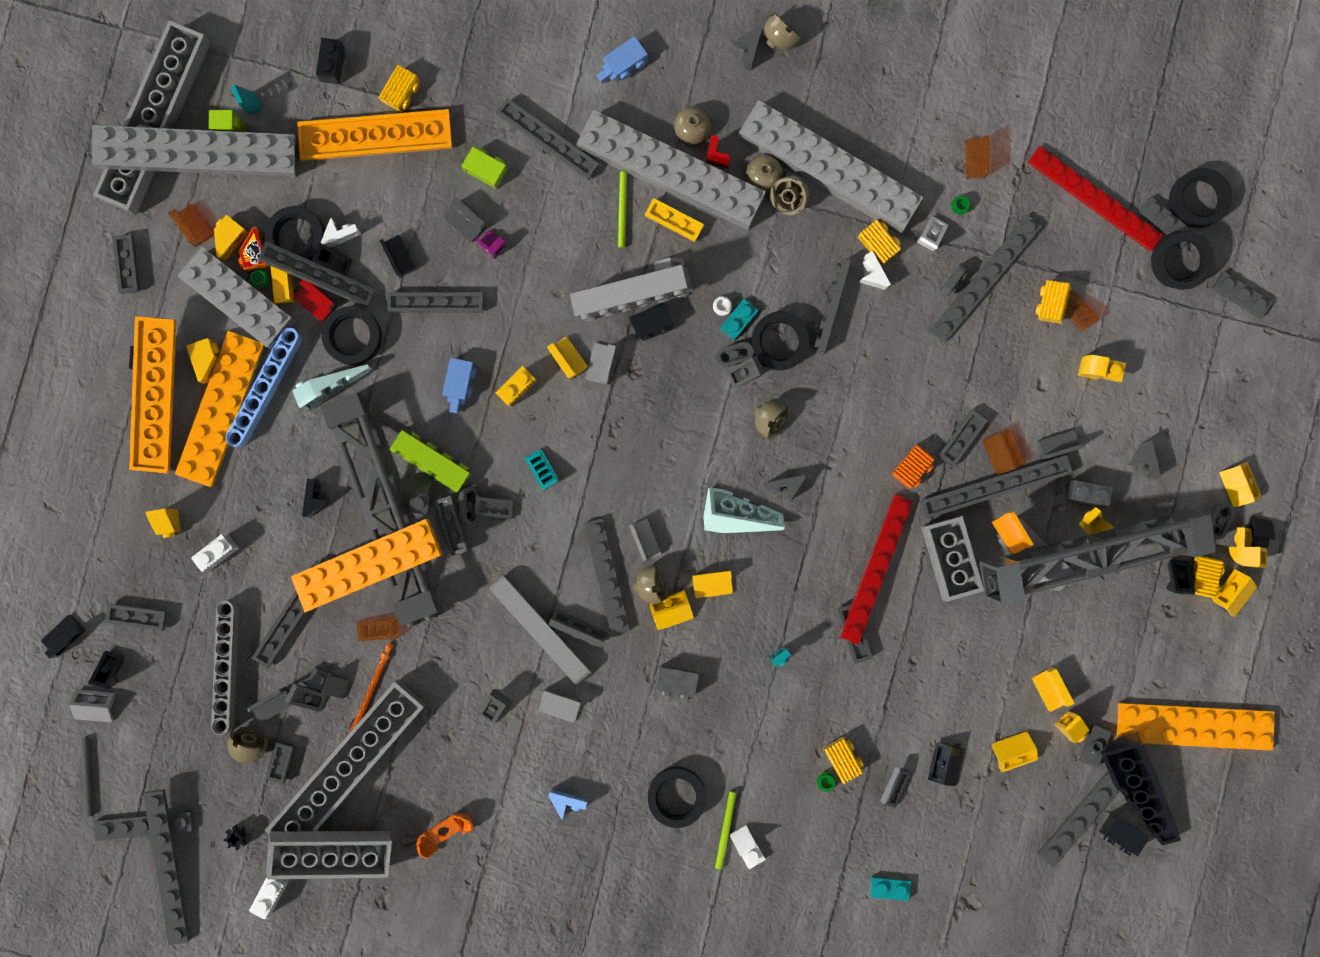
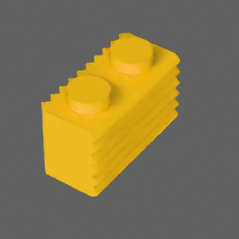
(400, 89)
(879, 241)
(1054, 301)
(516, 386)
(1206, 576)
(843, 759)

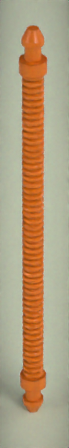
(363, 708)

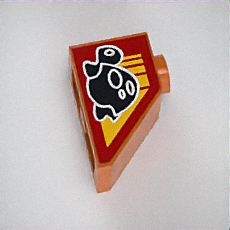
(251, 250)

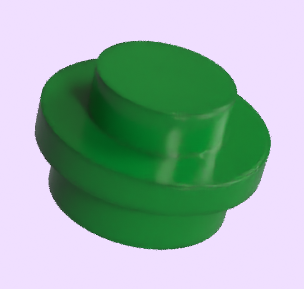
(960, 205)
(259, 278)
(826, 781)

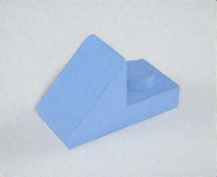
(562, 799)

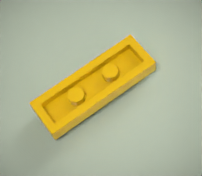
(674, 220)

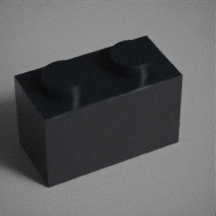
(330, 61)
(651, 322)
(1124, 834)

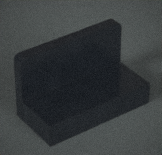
(398, 256)
(62, 636)
(946, 764)

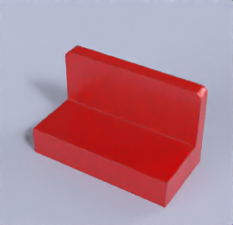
(714, 157)
(314, 301)

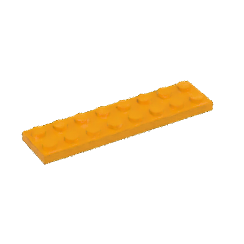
(374, 135)
(152, 394)
(219, 408)
(366, 565)
(1197, 726)

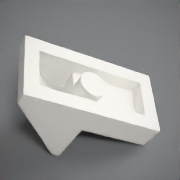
(932, 233)
(334, 236)
(877, 277)
(747, 847)

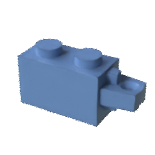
(623, 61)
(458, 383)

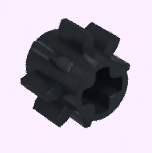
(234, 842)

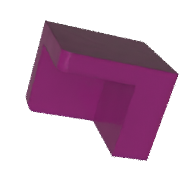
(491, 243)

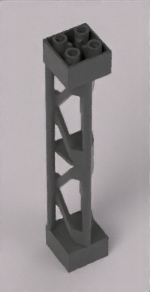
(354, 410)
(1005, 585)

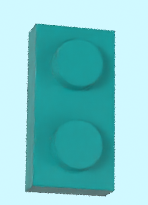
(739, 319)
(780, 657)
(890, 888)

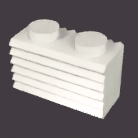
(215, 552)
(268, 897)

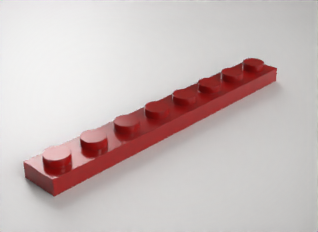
(1095, 198)
(876, 569)

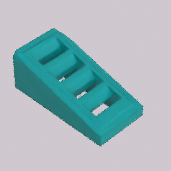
(246, 99)
(551, 482)

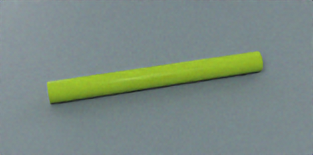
(622, 210)
(725, 830)

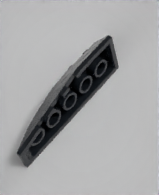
(1139, 784)

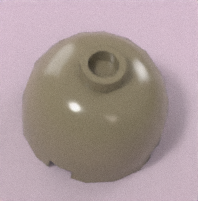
(780, 33)
(692, 126)
(764, 172)
(790, 194)
(770, 418)
(650, 585)
(246, 744)

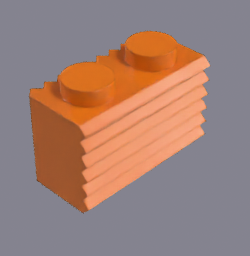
(913, 467)

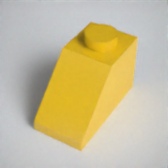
(228, 237)
(203, 358)
(164, 522)
(1072, 727)

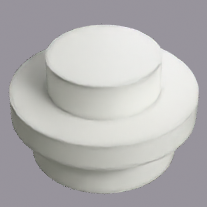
(722, 306)

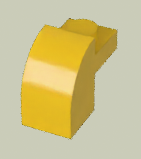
(1101, 368)
(1094, 522)
(1244, 552)

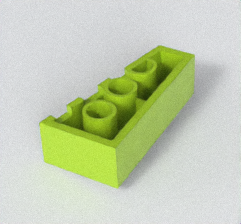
(431, 461)

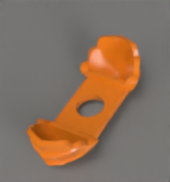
(429, 840)

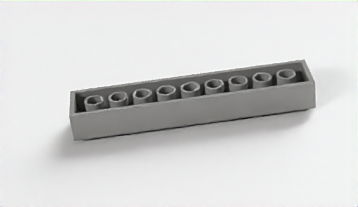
(156, 106)
(193, 151)
(829, 167)
(670, 170)
(350, 761)

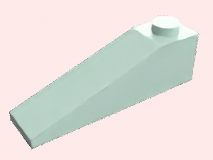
(316, 391)
(733, 515)

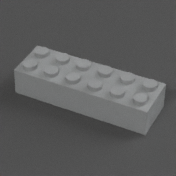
(631, 292)
(236, 297)
(328, 854)

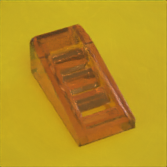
(1086, 309)
(390, 629)

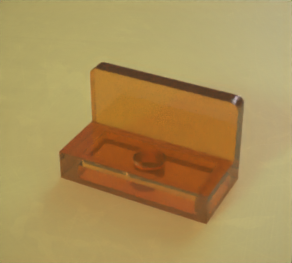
(977, 158)
(191, 225)
(1003, 452)

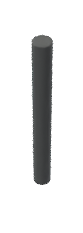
(87, 783)

